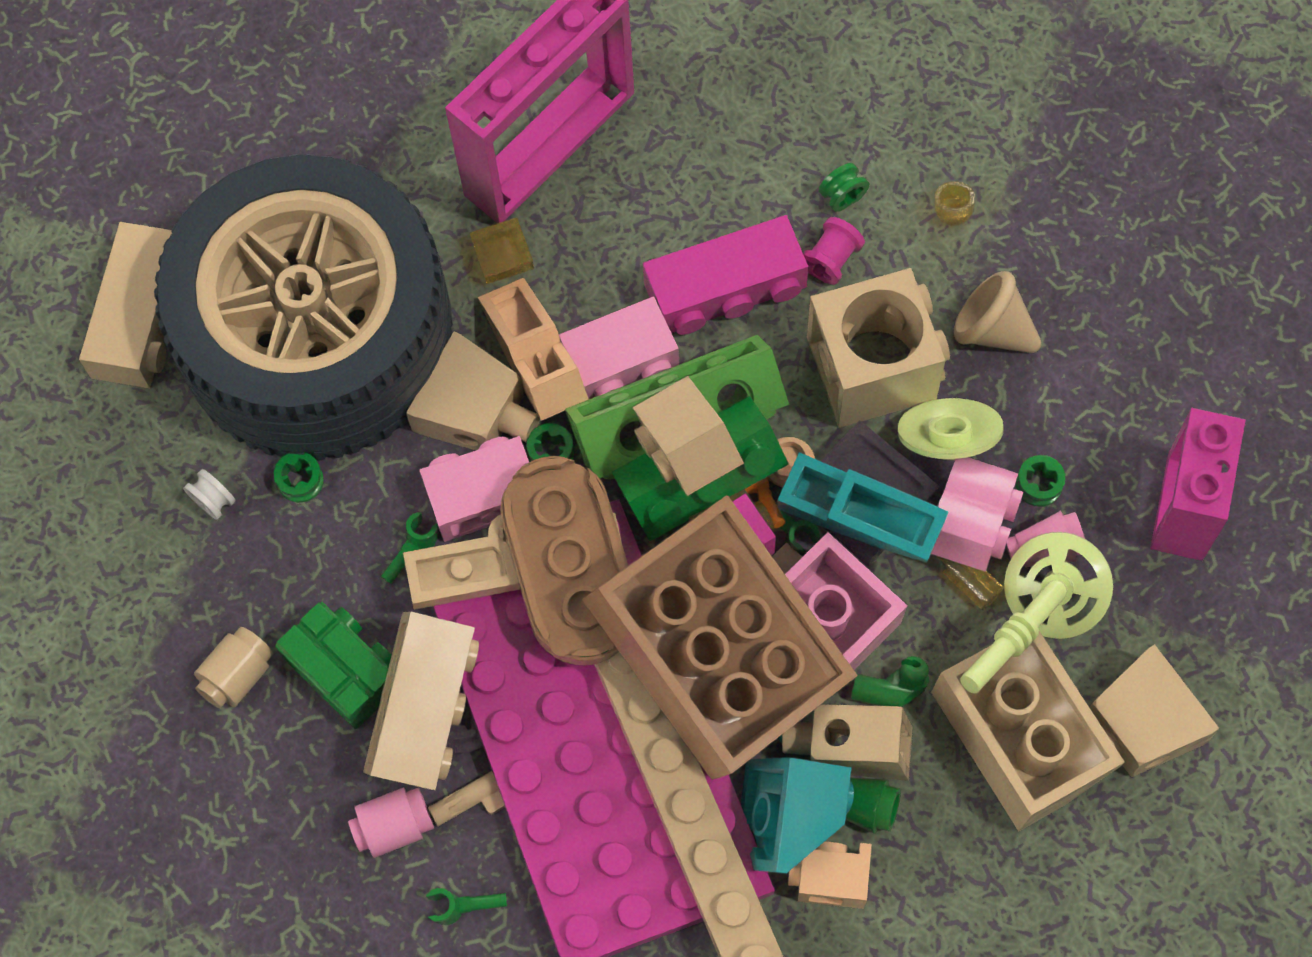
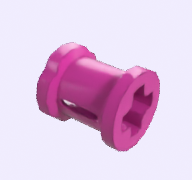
(833, 250)

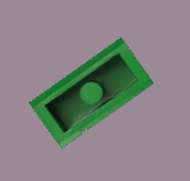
(337, 662)

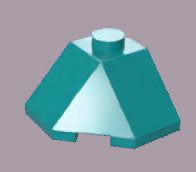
(793, 808)

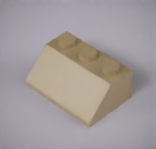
(1028, 732)

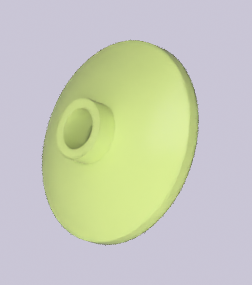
(950, 428)

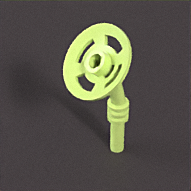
(1047, 601)

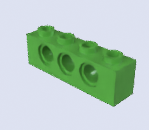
(601, 419)

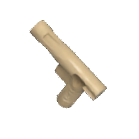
(480, 790)

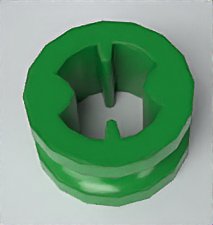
(843, 187)
(556, 435)
(1050, 469)
(302, 491)

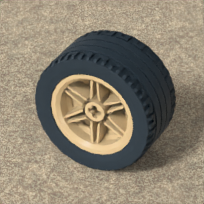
(233, 279)

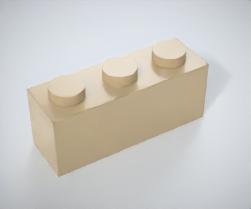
(124, 329)
(421, 701)

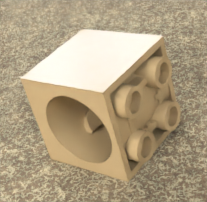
(886, 305)

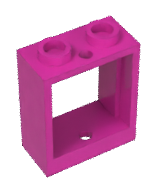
(1194, 490)

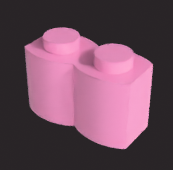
(977, 503)

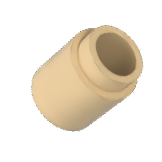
(233, 668)

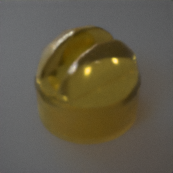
(954, 203)

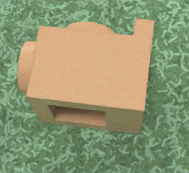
(833, 876)

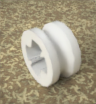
(209, 494)

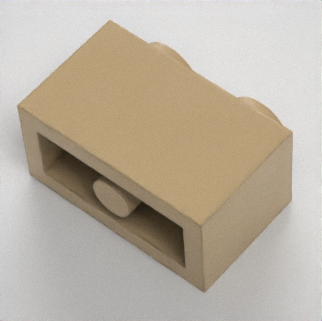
(685, 436)

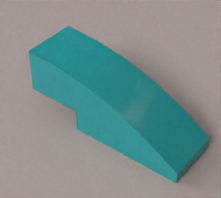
(861, 508)

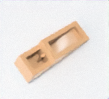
(533, 348)

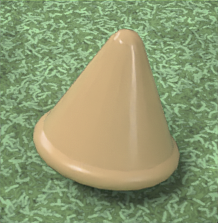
(997, 317)

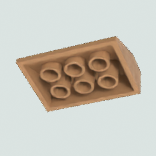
(720, 638)

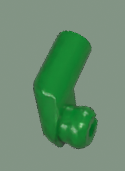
(897, 688)

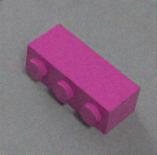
(727, 275)

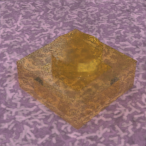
(501, 250)

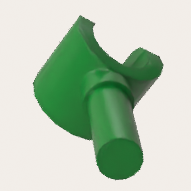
(792, 526)
(412, 543)
(463, 904)

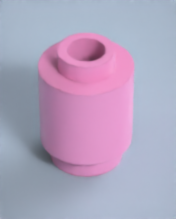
(390, 821)

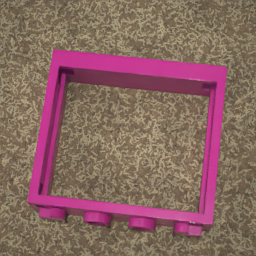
(519, 80)

